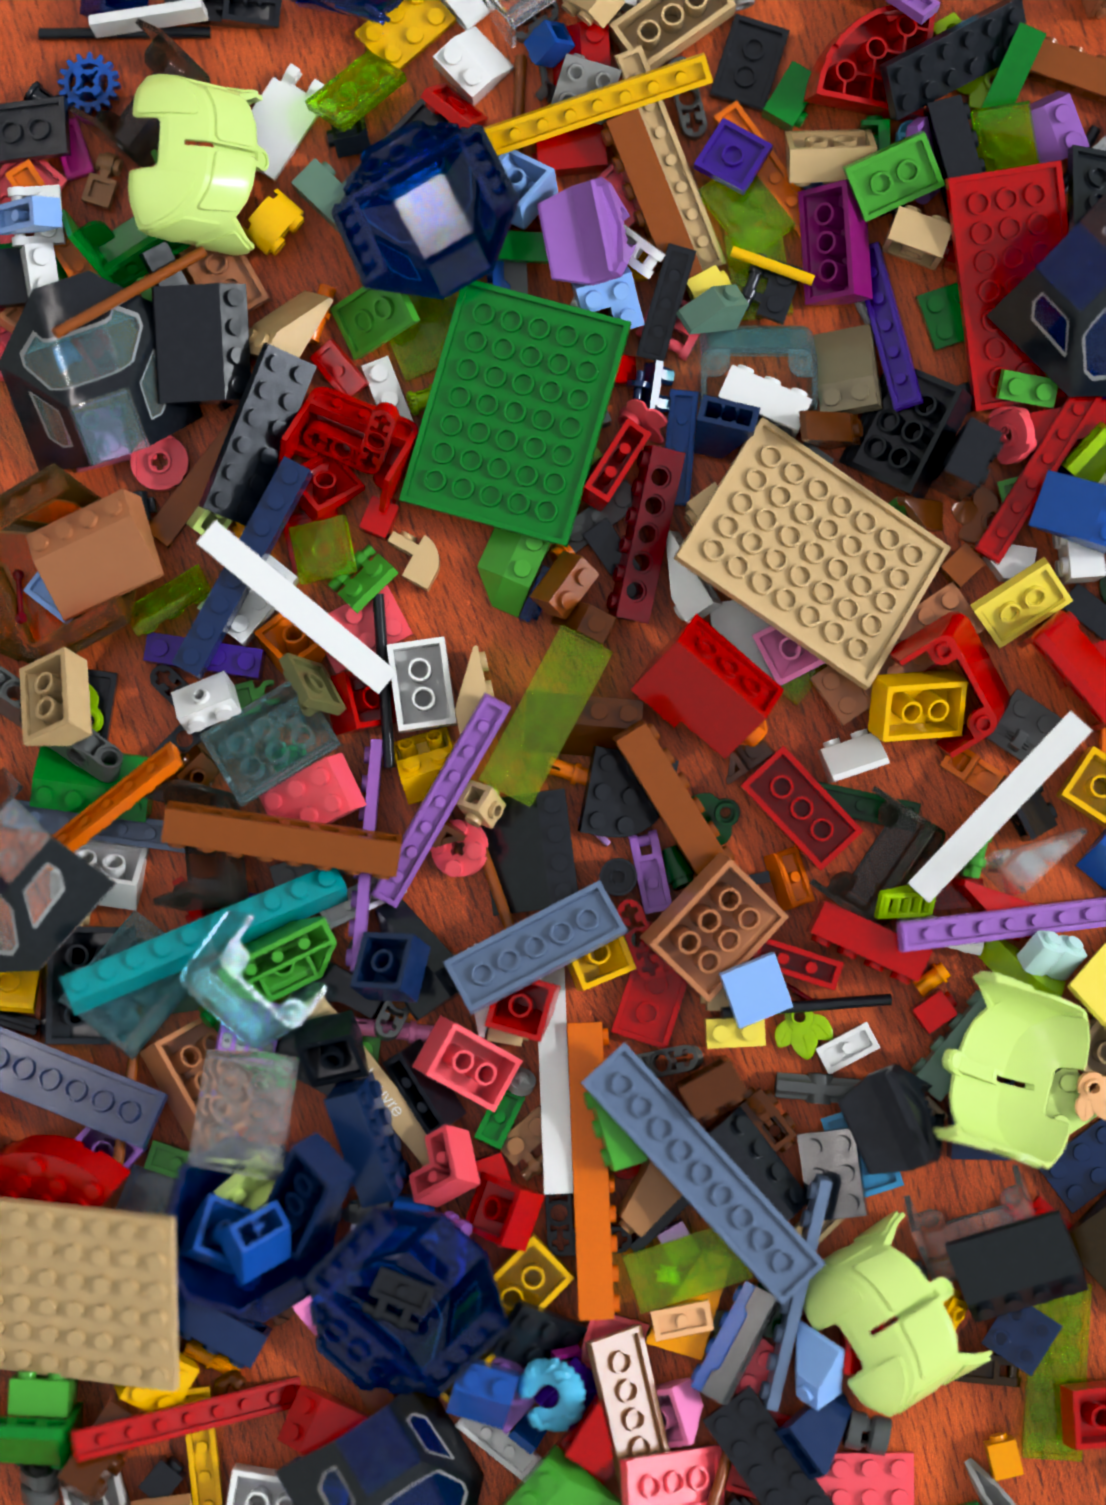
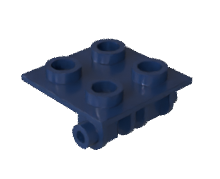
(1022, 1337)

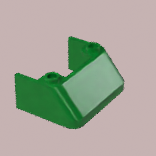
(115, 251)
(38, 1439)

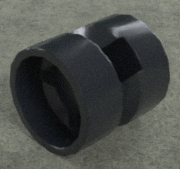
(618, 876)

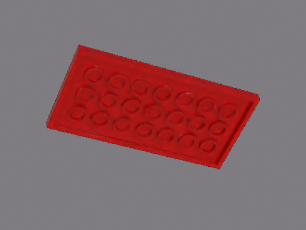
(1000, 233)

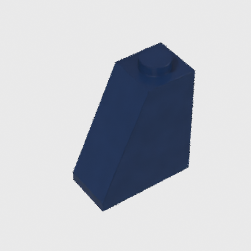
(723, 426)
(815, 1435)

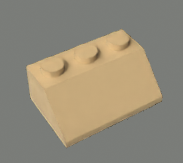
(822, 153)
(55, 700)

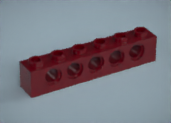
(670, 466)

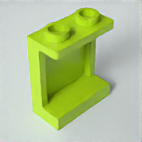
(1089, 457)

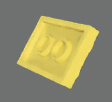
(1021, 602)

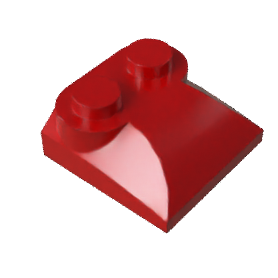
(329, 487)

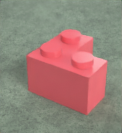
(450, 1168)

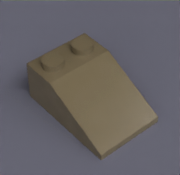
(848, 371)

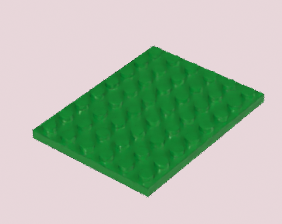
(515, 412)

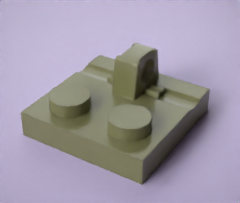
(312, 685)

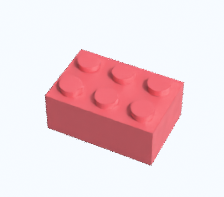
(316, 793)
(467, 1063)

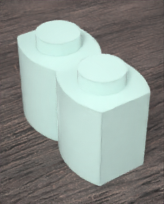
(1052, 955)

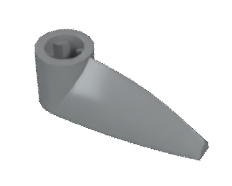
(985, 1486)

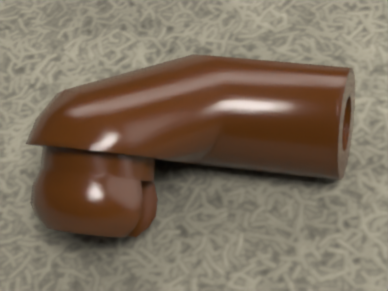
(232, 1378)

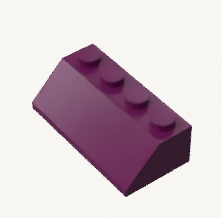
(834, 246)

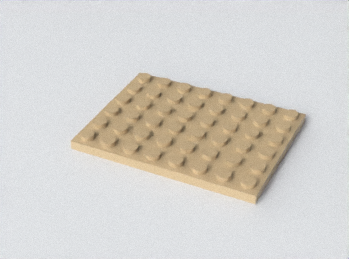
(813, 553)
(89, 1293)

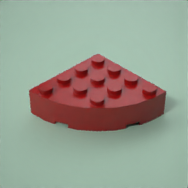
(849, 68)
(58, 1171)

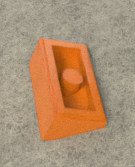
(789, 878)

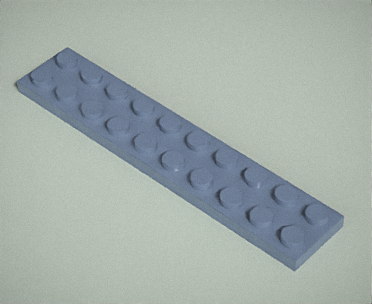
(703, 1173)

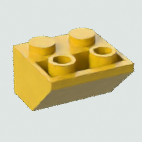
(420, 761)

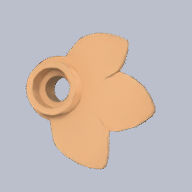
(1091, 1101)

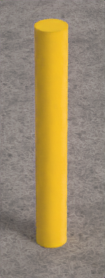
(772, 265)

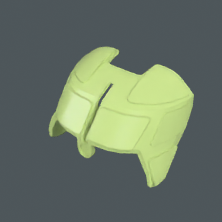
(197, 189)
(1020, 1039)
(866, 1288)

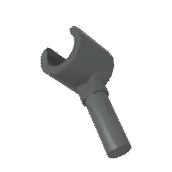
(547, 89)

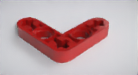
(359, 447)
(663, 968)

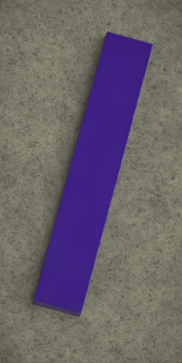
(891, 336)

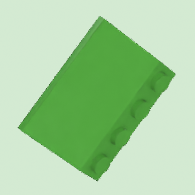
(560, 1482)

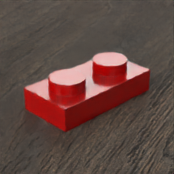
(338, 369)

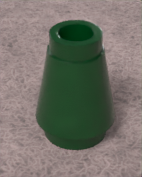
(677, 868)

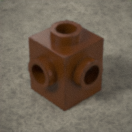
(197, 767)

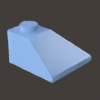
(817, 1367)

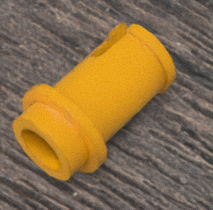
(932, 978)

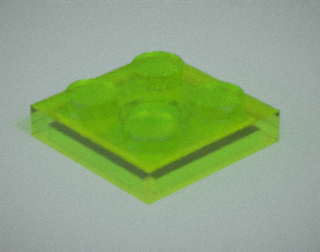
(323, 549)

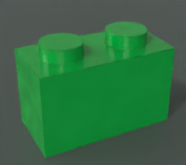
(787, 104)

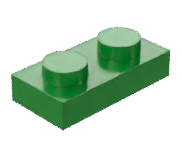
(497, 1126)

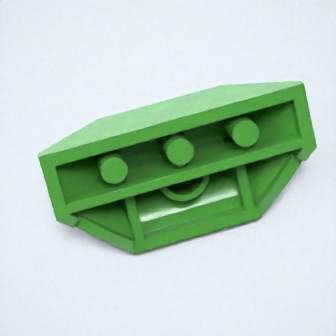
(510, 568)
(289, 957)

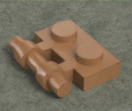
(522, 1140)

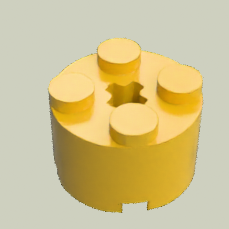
(273, 222)

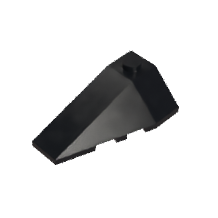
(437, 984)

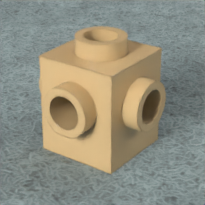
(481, 804)

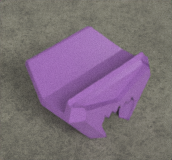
(585, 233)

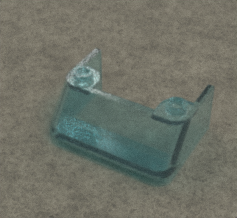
(751, 340)
(217, 984)

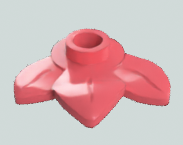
(647, 418)

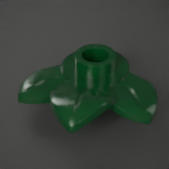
(713, 807)

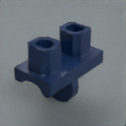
(648, 384)

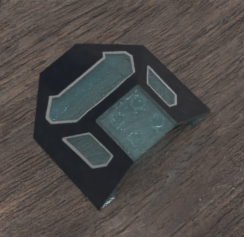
(94, 387)

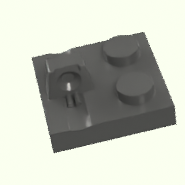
(1023, 726)

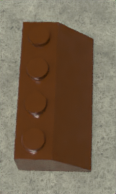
(600, 722)

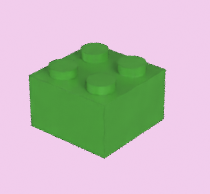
(41, 1394)

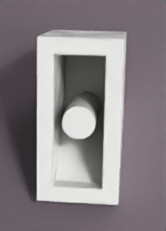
(1014, 561)

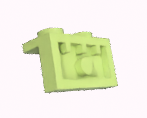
(246, 1190)

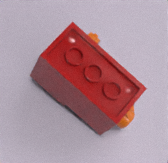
(709, 688)

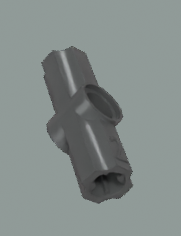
(812, 1087)

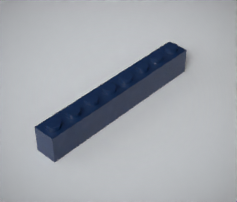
(229, 591)

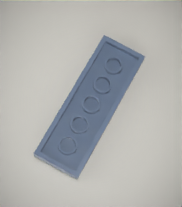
(535, 947)

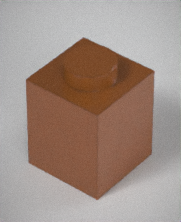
(962, 565)

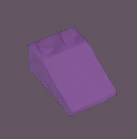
(1056, 126)

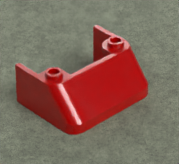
(351, 417)
(953, 639)
(1074, 661)

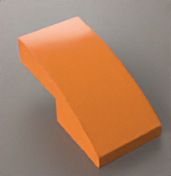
(974, 772)

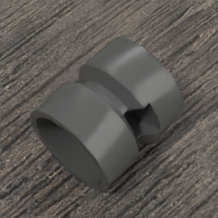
(877, 1435)
(39, 1484)

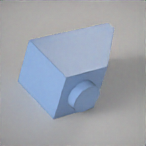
(30, 215)

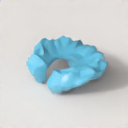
(570, 1388)

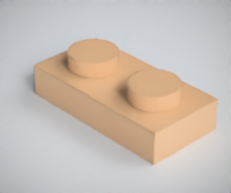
(682, 1320)

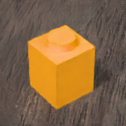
(1003, 1456)

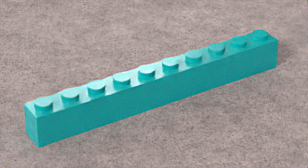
(176, 948)

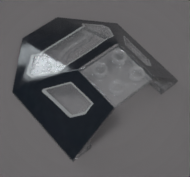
(42, 886)

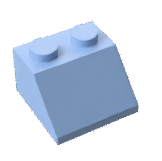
(532, 182)

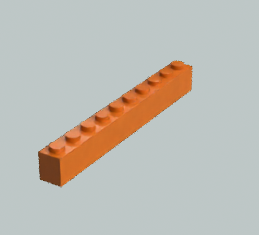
(591, 1182)

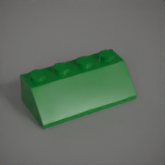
(68, 788)

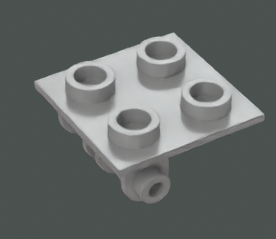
(581, 76)

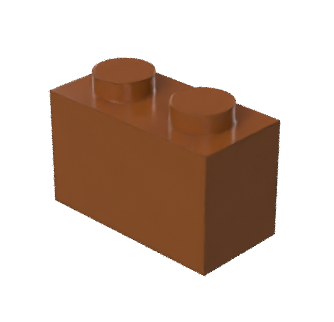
(564, 585)

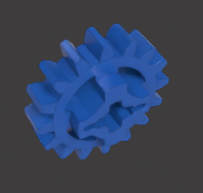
(97, 76)

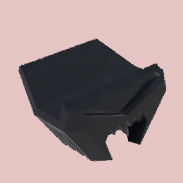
(892, 1121)

